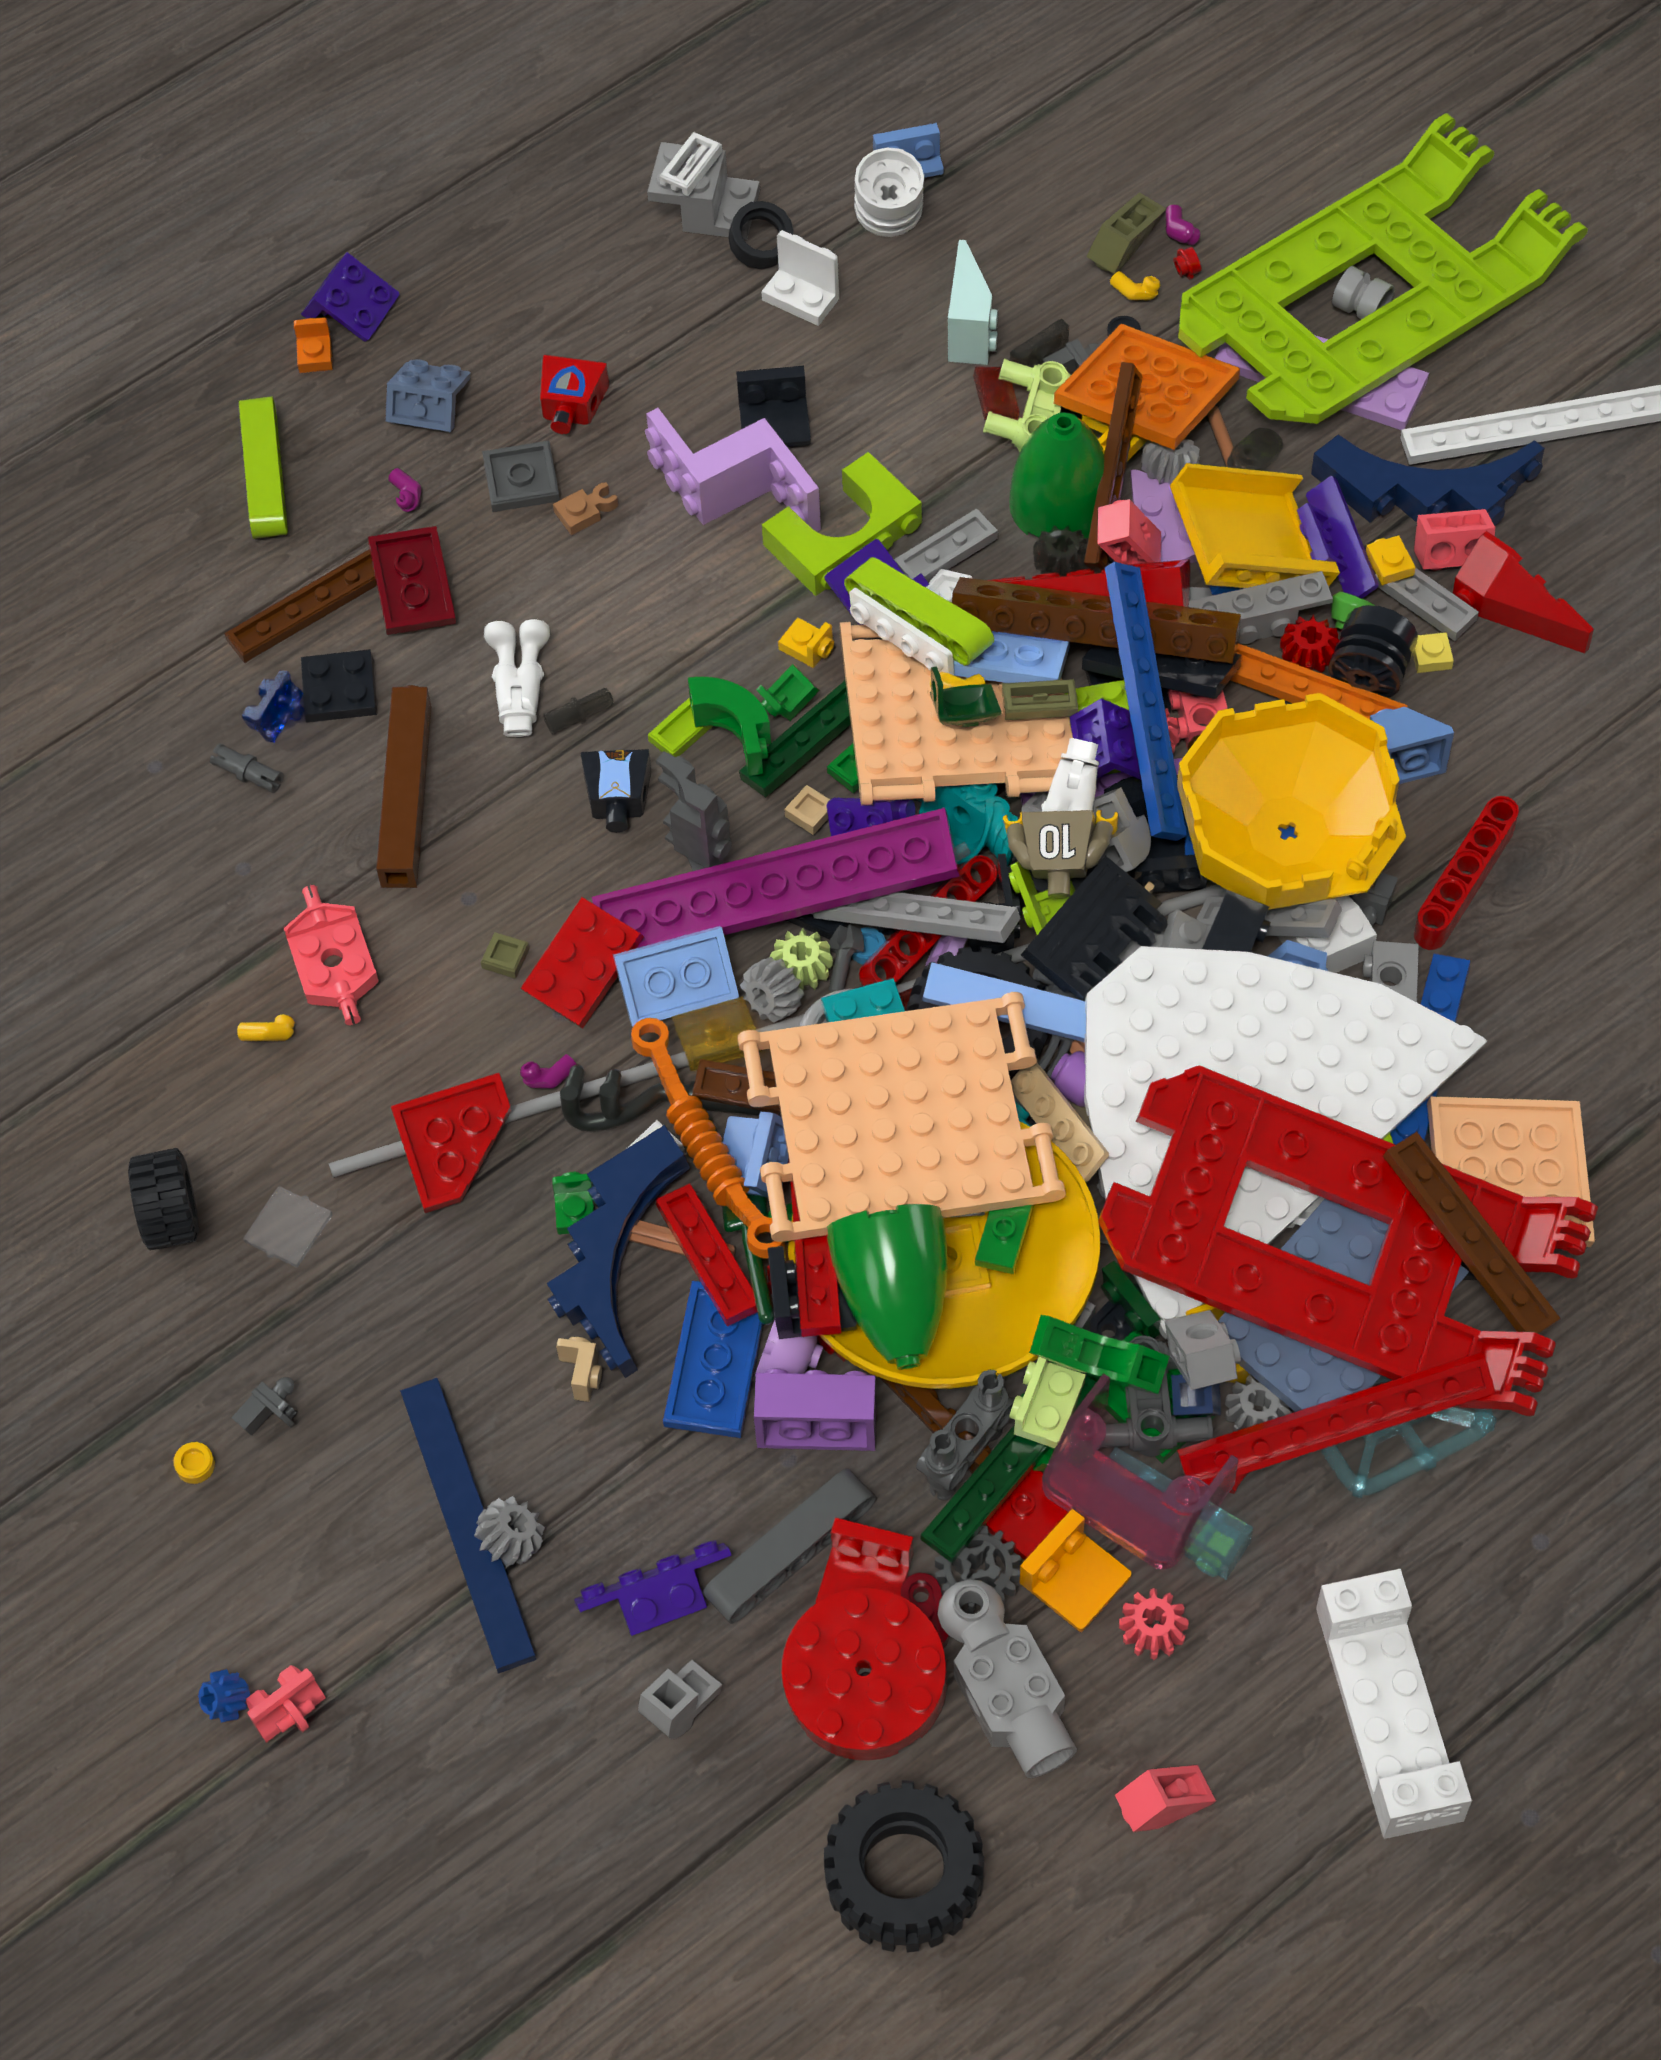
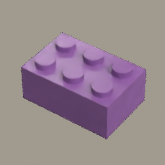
(815, 1410)

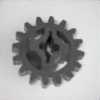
(985, 1551)

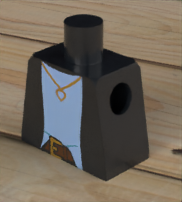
(617, 785)

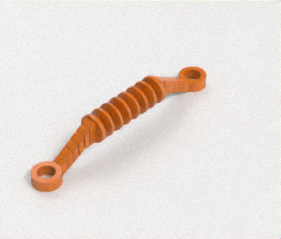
(701, 1139)

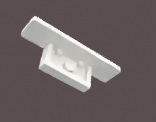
(900, 632)

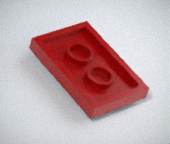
(580, 962)

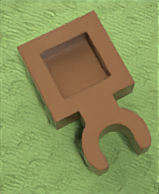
(583, 510)

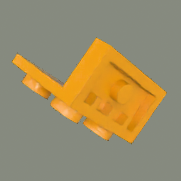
(1073, 1573)

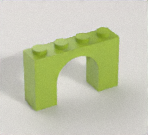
(812, 555)

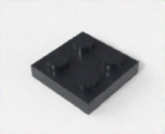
(338, 686)

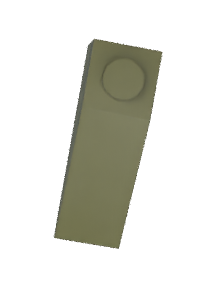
(1125, 232)

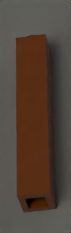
(404, 787)

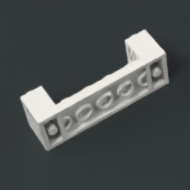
(1390, 1705)

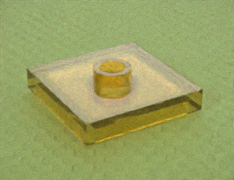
(713, 1031)

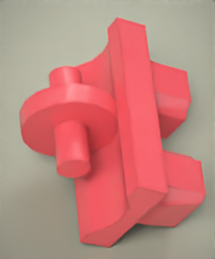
(286, 1705)

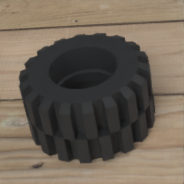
(163, 1199)

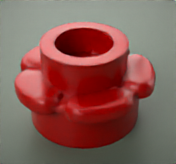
(1187, 262)

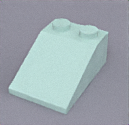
(970, 312)

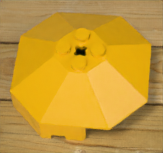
(1297, 768)

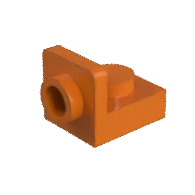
(313, 345)

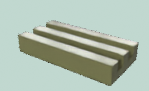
(1040, 704)

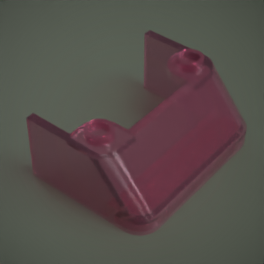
(1120, 1503)

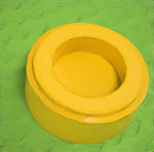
(194, 1462)

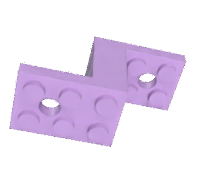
(732, 471)

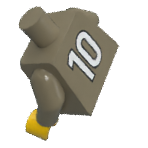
(1059, 844)

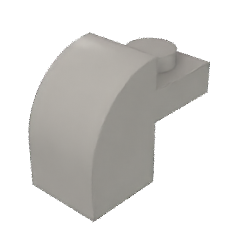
(1132, 839)
(678, 1698)

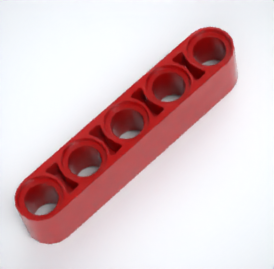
(1463, 886)
(889, 953)

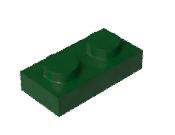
(1138, 1313)

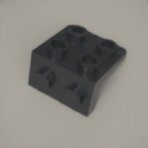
(1169, 867)

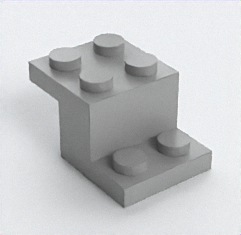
(713, 200)

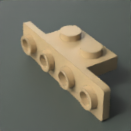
(1070, 1132)

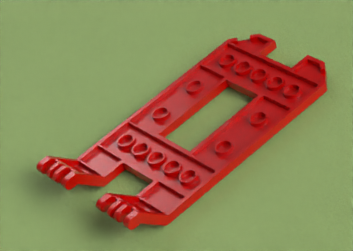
(1384, 1326)

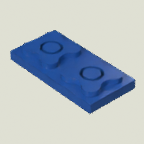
(712, 1369)

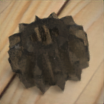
(1060, 551)

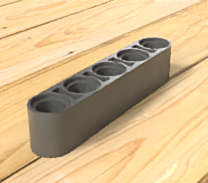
(787, 1546)

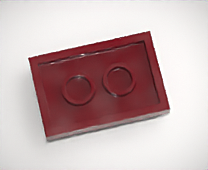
(411, 580)

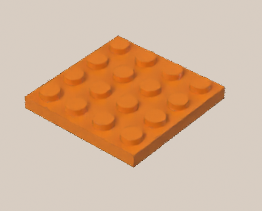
(1174, 389)

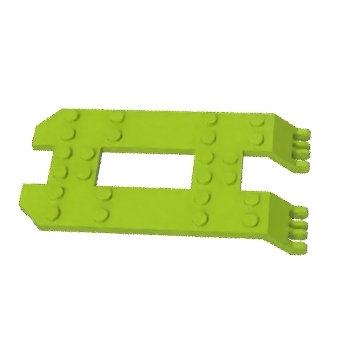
(1386, 218)

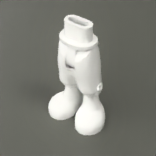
(517, 687)
(1075, 779)

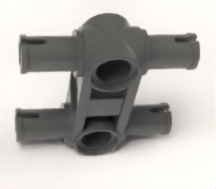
(1154, 1411)
(949, 1456)

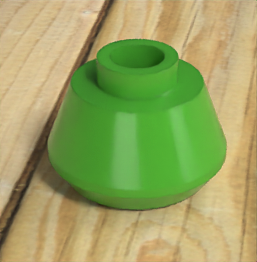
(1343, 604)

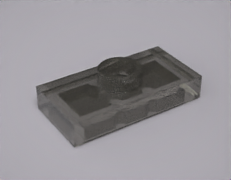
(1042, 344)

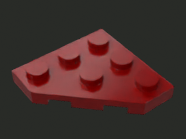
(450, 1137)

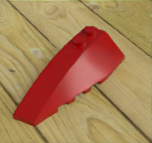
(1162, 581)

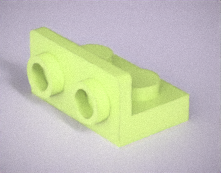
(1046, 1402)

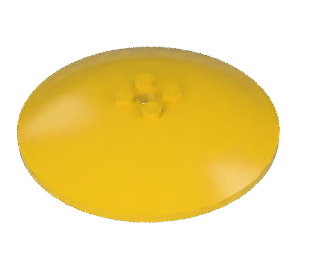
(993, 1313)

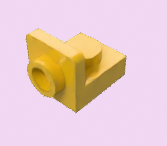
(807, 642)

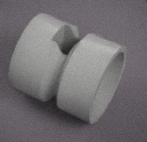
(1360, 294)

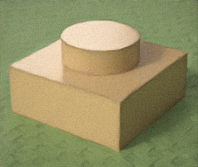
(808, 810)

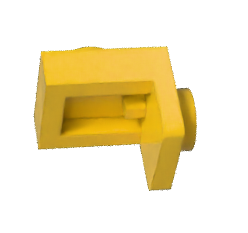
(1390, 560)

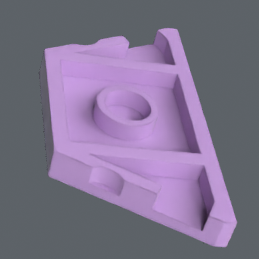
(1160, 508)

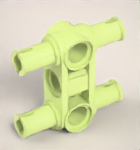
(1041, 383)

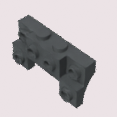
(698, 818)

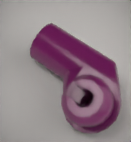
(1178, 228)
(409, 490)
(546, 1078)

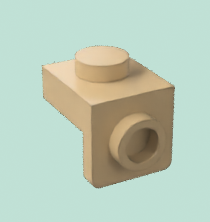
(587, 1371)

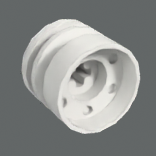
(889, 192)

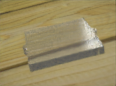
(288, 1226)

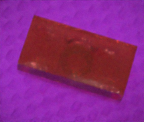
(995, 394)

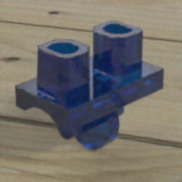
(277, 706)

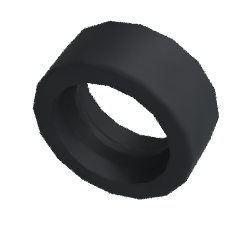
(752, 211)

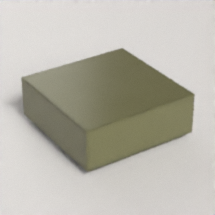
(505, 955)

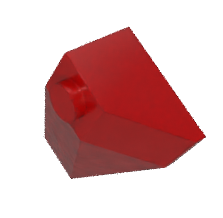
(1512, 597)

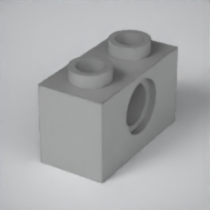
(1395, 964)
(1202, 1349)

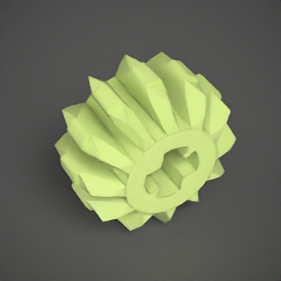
(811, 951)

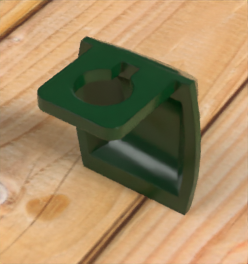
(963, 704)

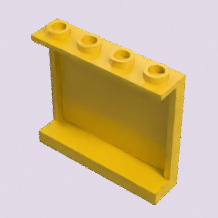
(1245, 525)

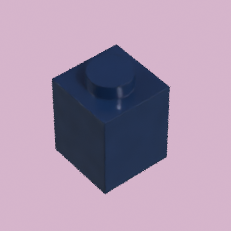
(1195, 1402)

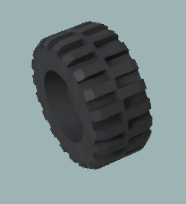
(895, 1813)

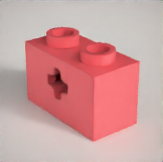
(1128, 534)

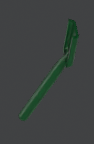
(754, 1263)

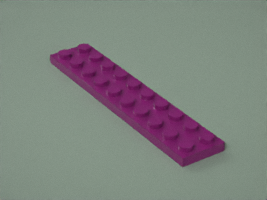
(790, 880)

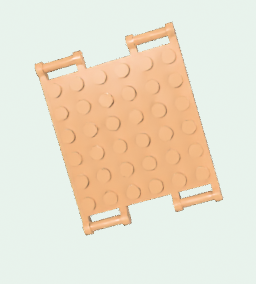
(909, 752)
(900, 1115)

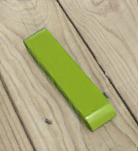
(263, 467)
(924, 609)

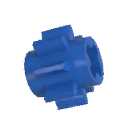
(224, 1695)

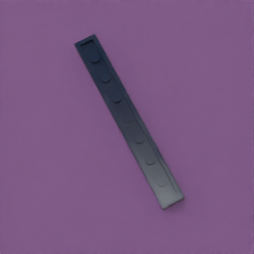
(461, 1509)

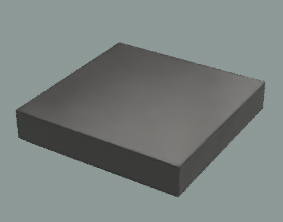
(521, 476)

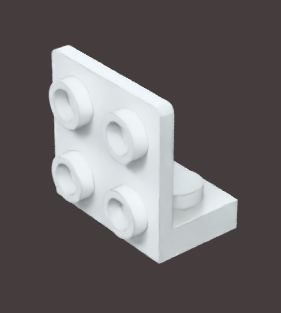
(805, 279)

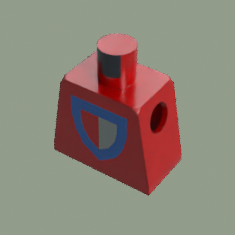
(571, 391)

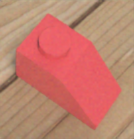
(1164, 1797)

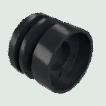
(1374, 650)

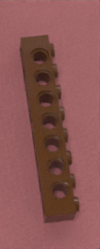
(1090, 619)

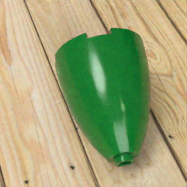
(1057, 477)
(893, 1277)

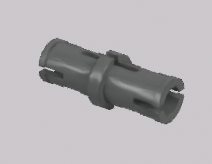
(246, 768)

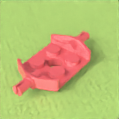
(325, 932)

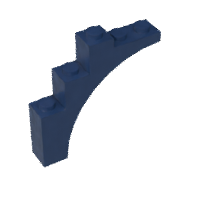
(1377, 485)
(622, 1194)

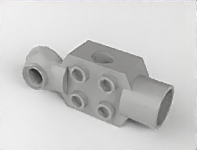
(1006, 1679)

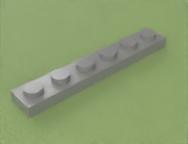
(929, 915)

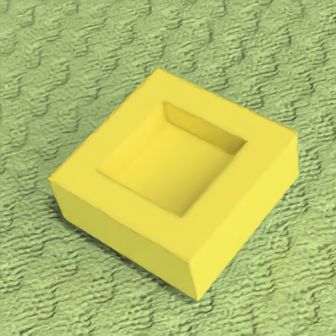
(1433, 653)

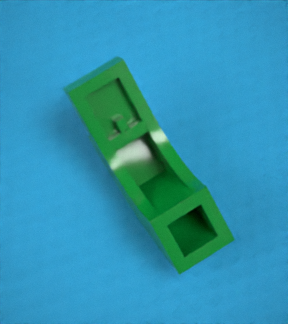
(735, 709)
(1096, 1354)

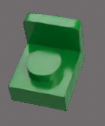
(571, 1199)

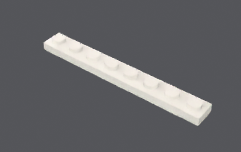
(1531, 424)

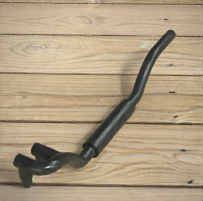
(617, 1114)

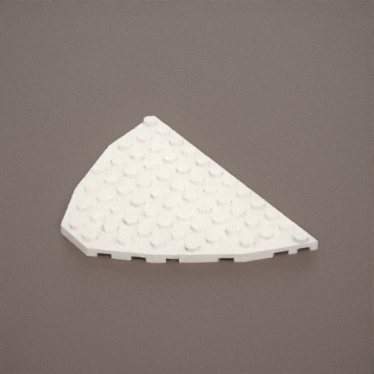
(1271, 1024)

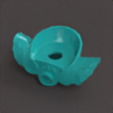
(974, 817)

